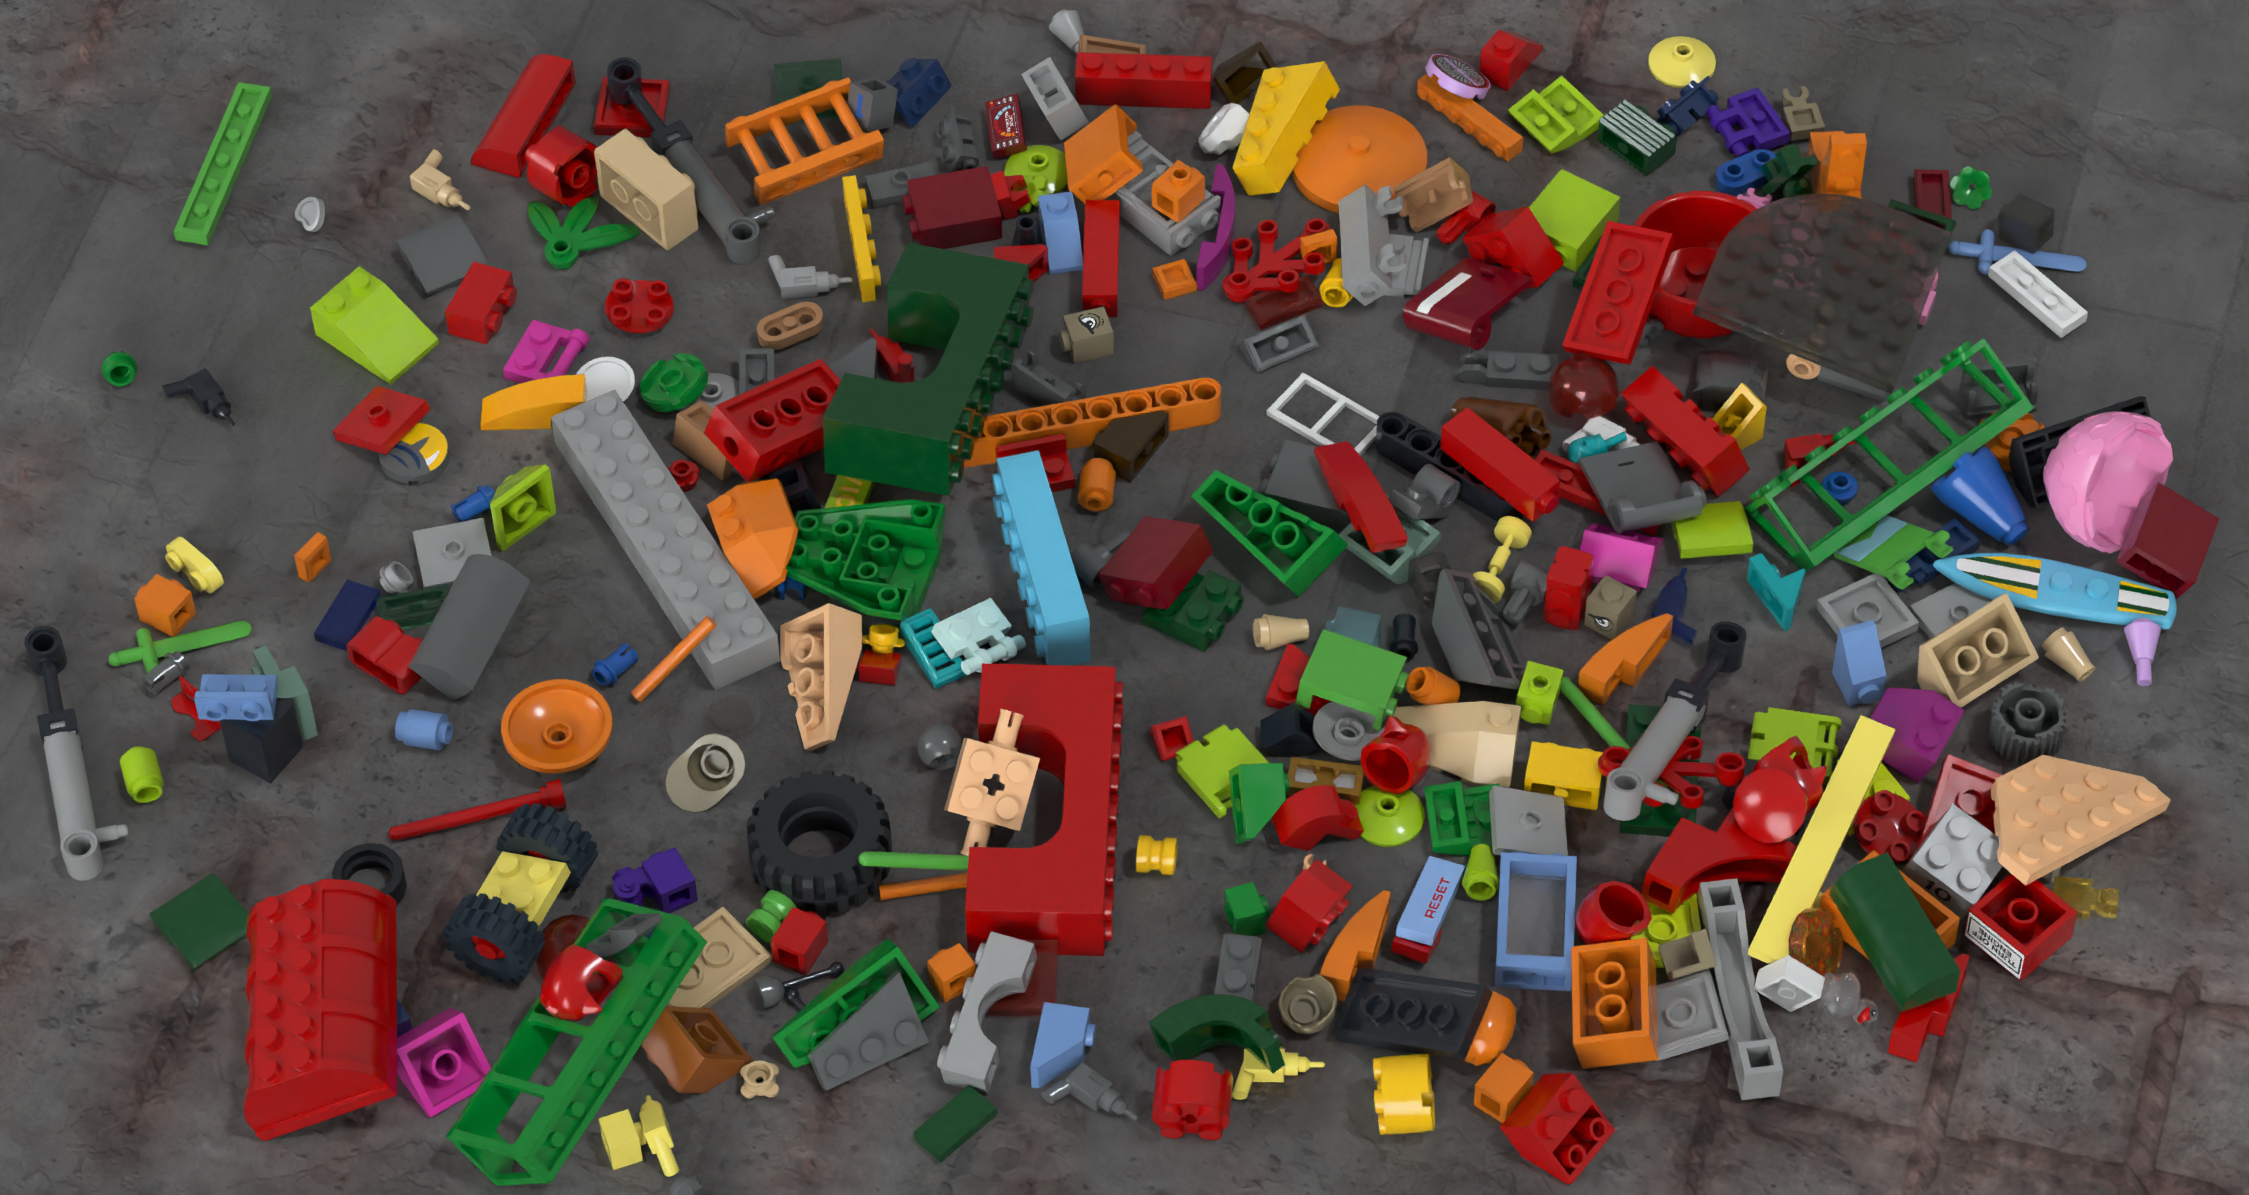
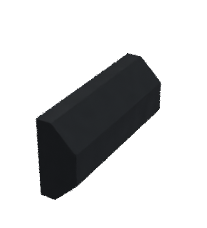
(2031, 451)

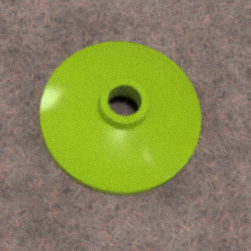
(1040, 161)
(1390, 826)

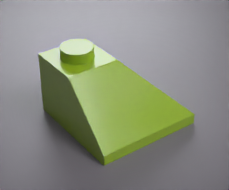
(522, 504)

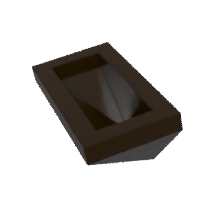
(1242, 72)

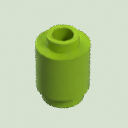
(142, 774)

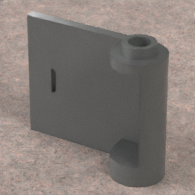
(1641, 488)

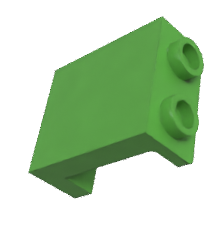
(1353, 676)

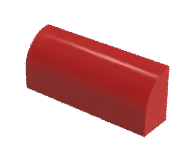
(526, 114)

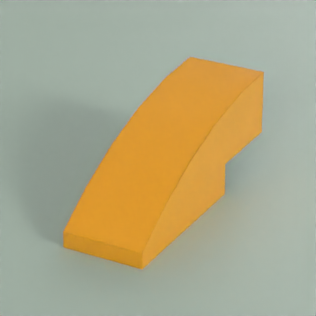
(532, 403)

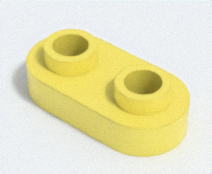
(198, 568)

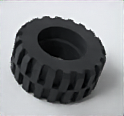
(810, 805)

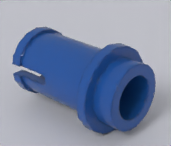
(473, 504)
(607, 670)

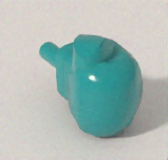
(1592, 445)

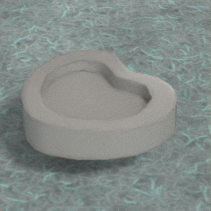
(311, 213)

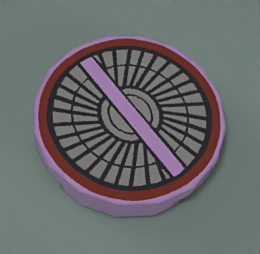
(1458, 76)

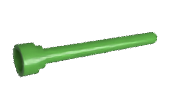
(1593, 716)
(914, 860)

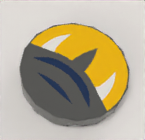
(417, 456)

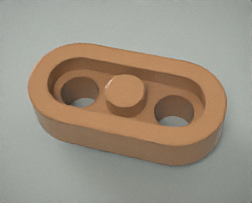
(788, 325)

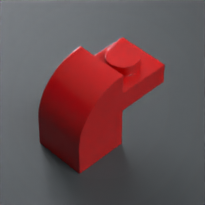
(1312, 815)

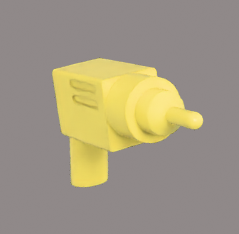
(1254, 1071)
(658, 1135)

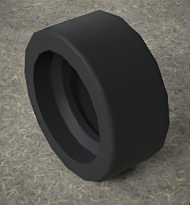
(377, 856)

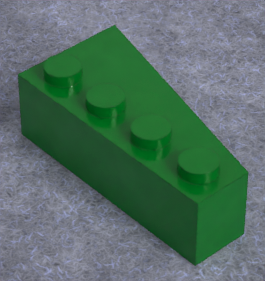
(1277, 536)

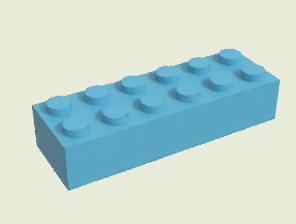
(1041, 560)

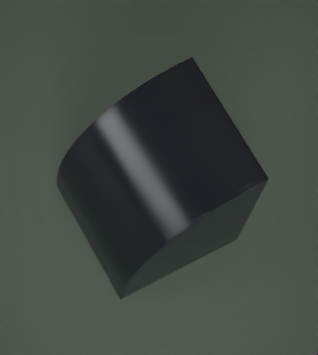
(1288, 732)

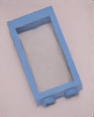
(1535, 921)

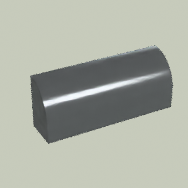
(469, 624)

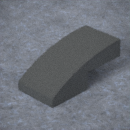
(624, 934)

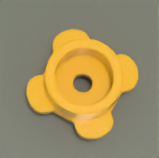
(883, 638)

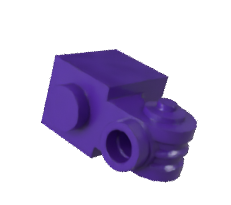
(660, 877)

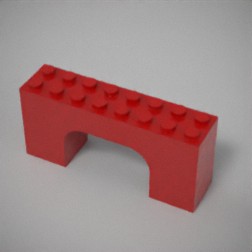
(1068, 882)

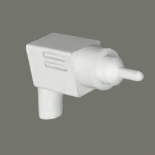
(1606, 429)

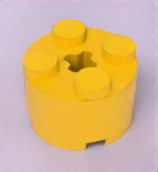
(1404, 1094)

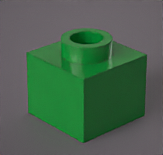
(1246, 910)

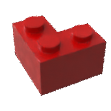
(1516, 243)
(1310, 906)

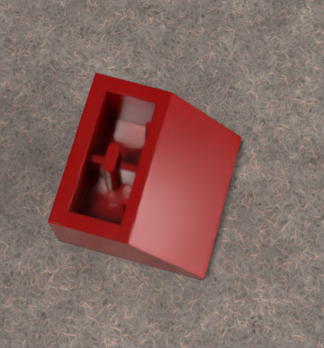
(1558, 1126)

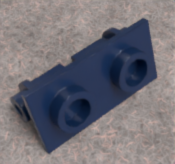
(1694, 99)

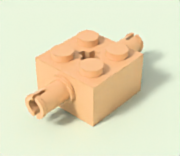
(980, 762)

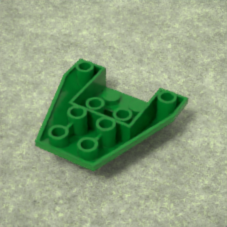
(870, 554)

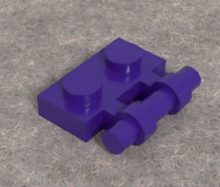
(1757, 119)

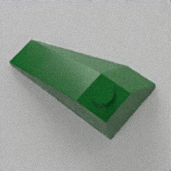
(844, 997)

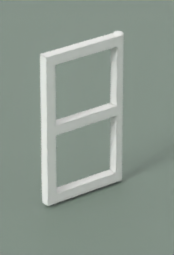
(1313, 433)

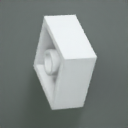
(1789, 983)

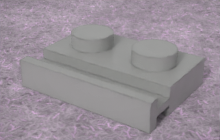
(1411, 277)

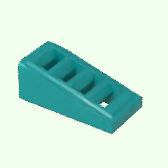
(917, 631)

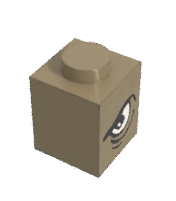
(1087, 335)
(1610, 607)

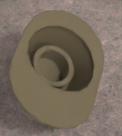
(705, 772)

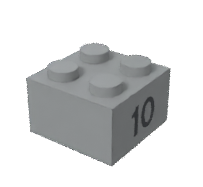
(1955, 861)

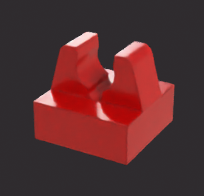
(1007, 195)

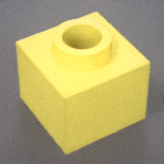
(622, 1139)

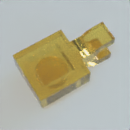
(2082, 898)

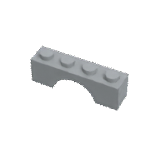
(1002, 970)

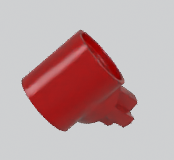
(1465, 219)

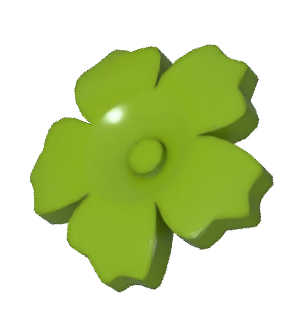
(1035, 188)

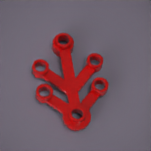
(1244, 283)
(1728, 769)

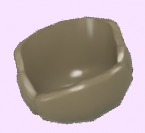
(1307, 1004)

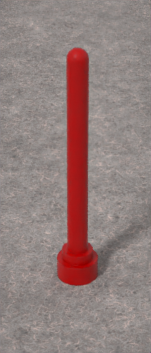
(549, 795)

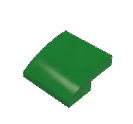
(1458, 817)

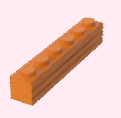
(1472, 118)

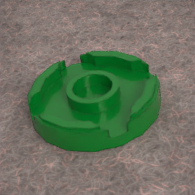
(673, 383)

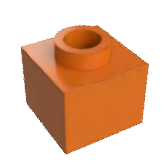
(949, 971)

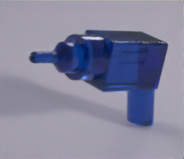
(1673, 601)

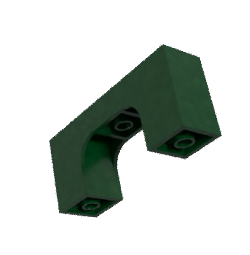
(927, 428)

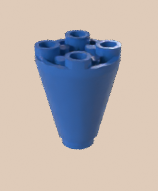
(1983, 496)

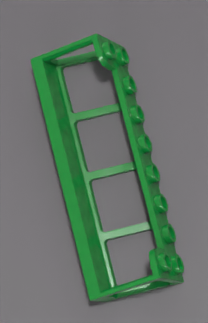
(1905, 485)
(650, 978)

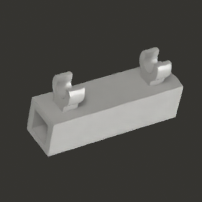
(1366, 245)

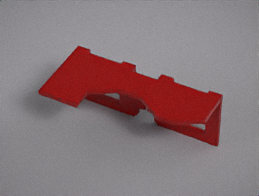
(184, 705)

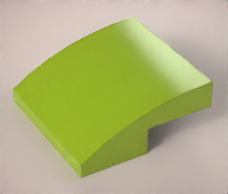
(1557, 115)
(1716, 532)

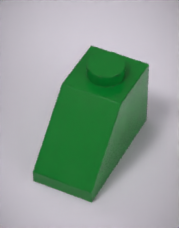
(1255, 797)

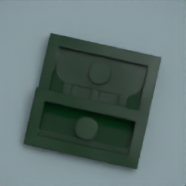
(202, 921)

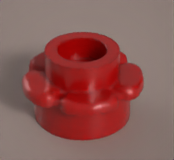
(689, 478)

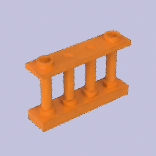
(809, 170)

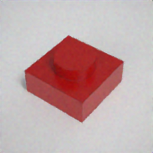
(1415, 950)

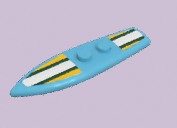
(2060, 588)

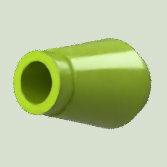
(1481, 874)

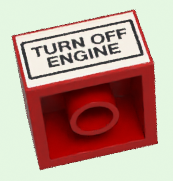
(2020, 924)

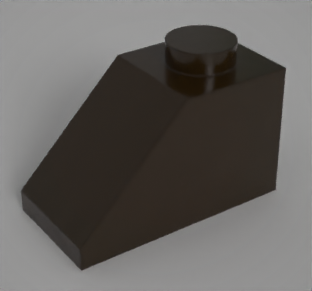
(1131, 442)

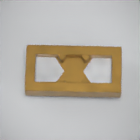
(1309, 773)

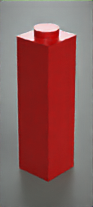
(1101, 255)
(1500, 464)

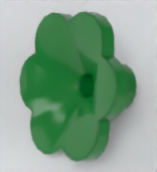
(1967, 195)

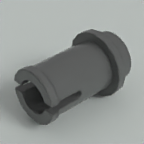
(165, 672)

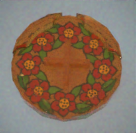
(1816, 940)

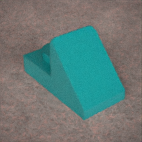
(1777, 593)

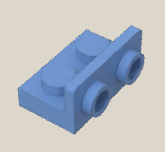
(236, 697)

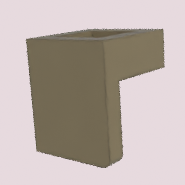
(1687, 955)

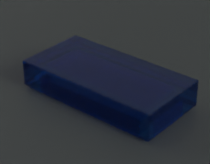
(347, 614)

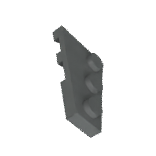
(870, 1037)

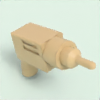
(435, 184)

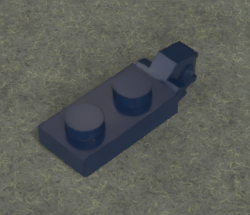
(1922, 562)

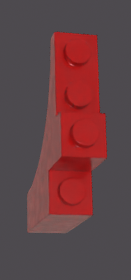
(1701, 855)

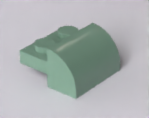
(1394, 562)
(289, 687)

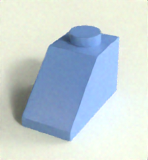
(1060, 232)
(1859, 664)
(1060, 1041)

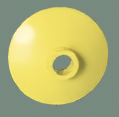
(1681, 60)

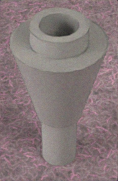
(1067, 27)

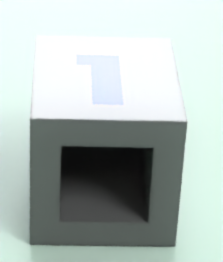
(872, 103)

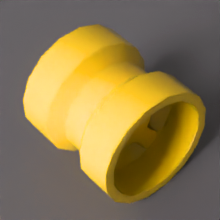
(1156, 855)

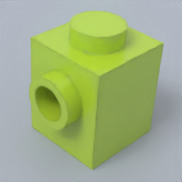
(1539, 692)

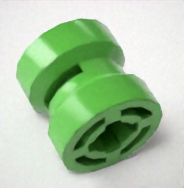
(770, 916)

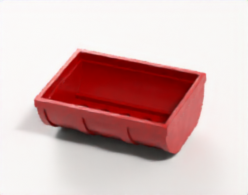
(320, 1005)

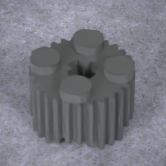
(2026, 723)

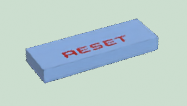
(1430, 900)

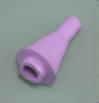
(2143, 641)

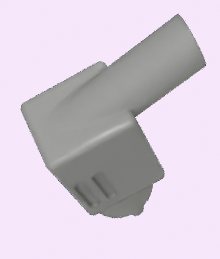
(802, 281)

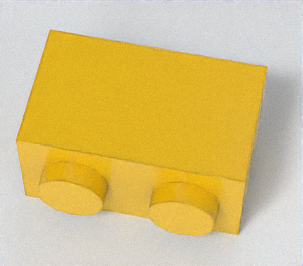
(1565, 774)

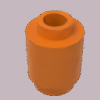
(1096, 485)
(1432, 687)

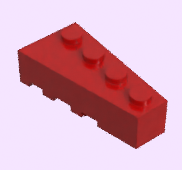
(1685, 432)

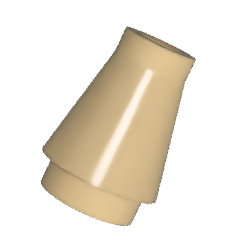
(1279, 631)
(2068, 654)

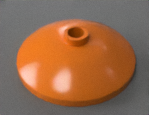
(552, 713)

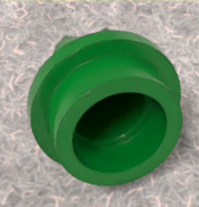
(119, 368)

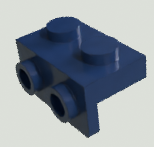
(919, 88)

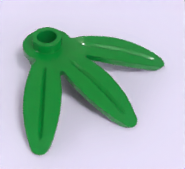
(571, 235)

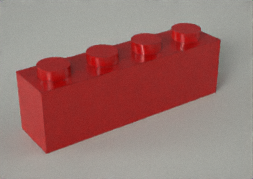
(1143, 80)

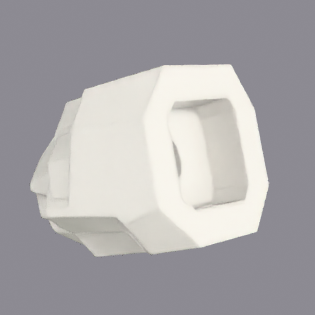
(1224, 129)

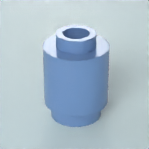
(423, 729)

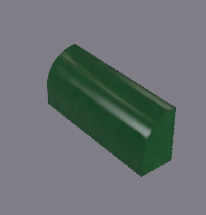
(1895, 933)

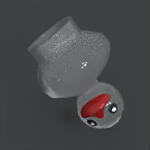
(1842, 998)

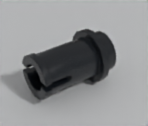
(1404, 636)

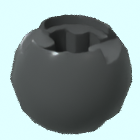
(939, 746)

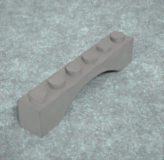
(1751, 1040)

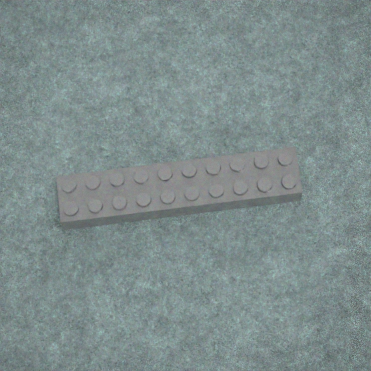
(665, 538)

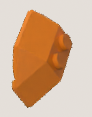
(756, 532)

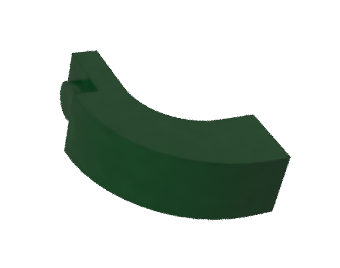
(1215, 1021)

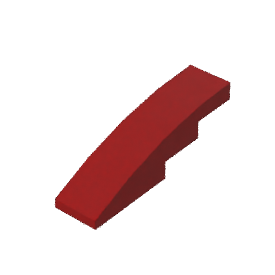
(1361, 495)

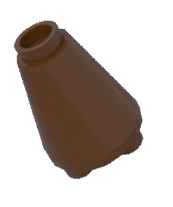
(1517, 421)

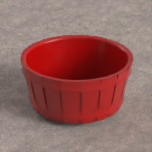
(1699, 225)

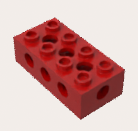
(774, 421)

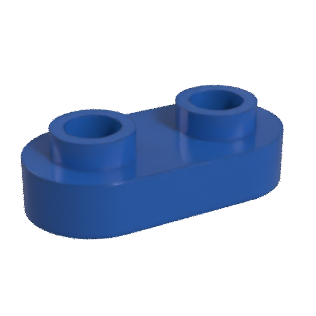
(1747, 172)

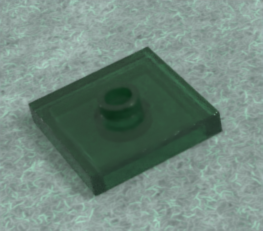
(803, 77)

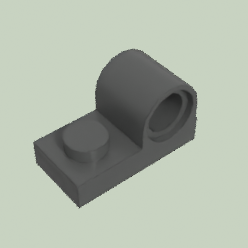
(1428, 496)

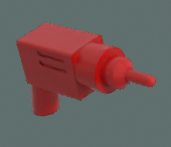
(893, 359)
(1798, 447)

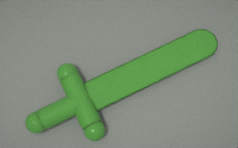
(151, 650)

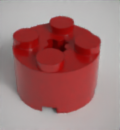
(562, 166)
(1192, 1100)

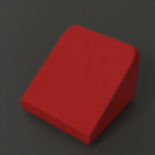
(879, 667)
(1171, 737)

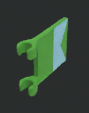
(1889, 545)

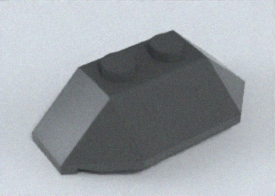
(1475, 633)

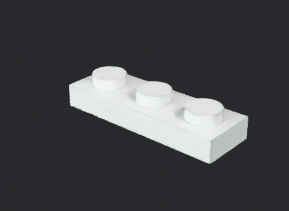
(2038, 294)

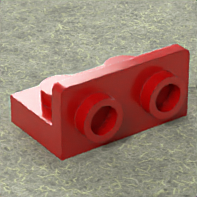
(1053, 456)

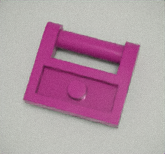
(538, 350)

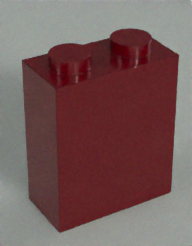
(953, 209)
(2167, 540)
(1155, 562)

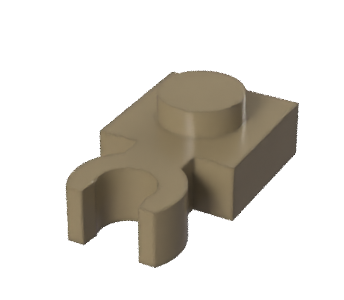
(1800, 115)

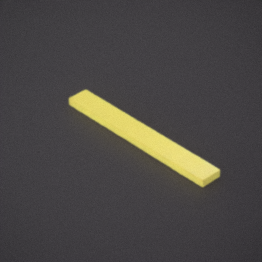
(1822, 837)

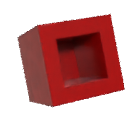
(799, 940)

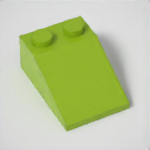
(372, 326)

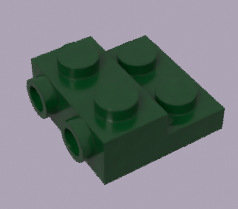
(1198, 611)

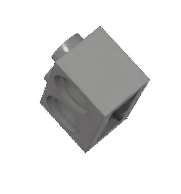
(1055, 98)

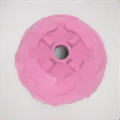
(2102, 475)

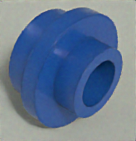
(1843, 494)

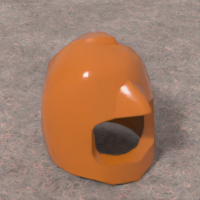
(1494, 1031)

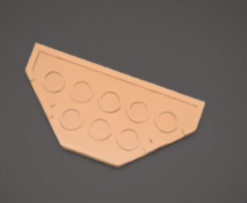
(2063, 810)

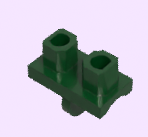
(1788, 172)

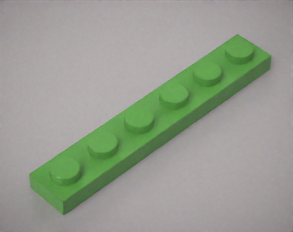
(223, 164)

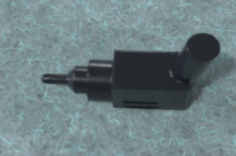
(204, 392)

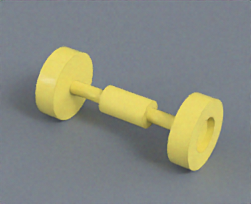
(1511, 533)

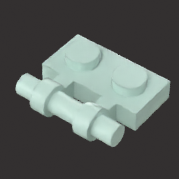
(973, 628)

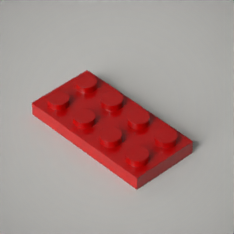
(1619, 292)

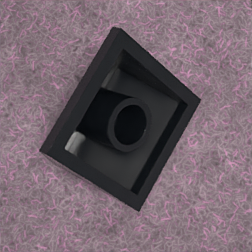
(264, 745)

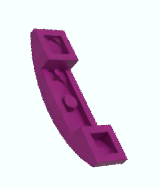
(1215, 255)

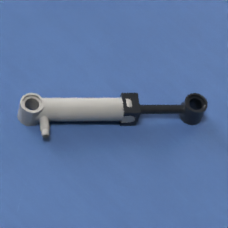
(1682, 713)
(66, 763)

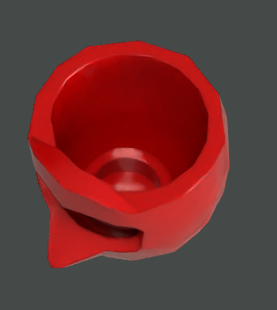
(1397, 757)
(1798, 767)
(1612, 914)
(573, 988)

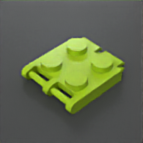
(1780, 724)
(1208, 767)

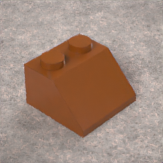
(694, 1049)

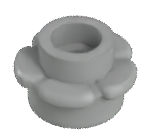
(395, 578)

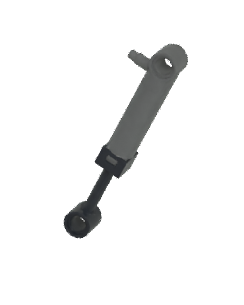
(675, 142)

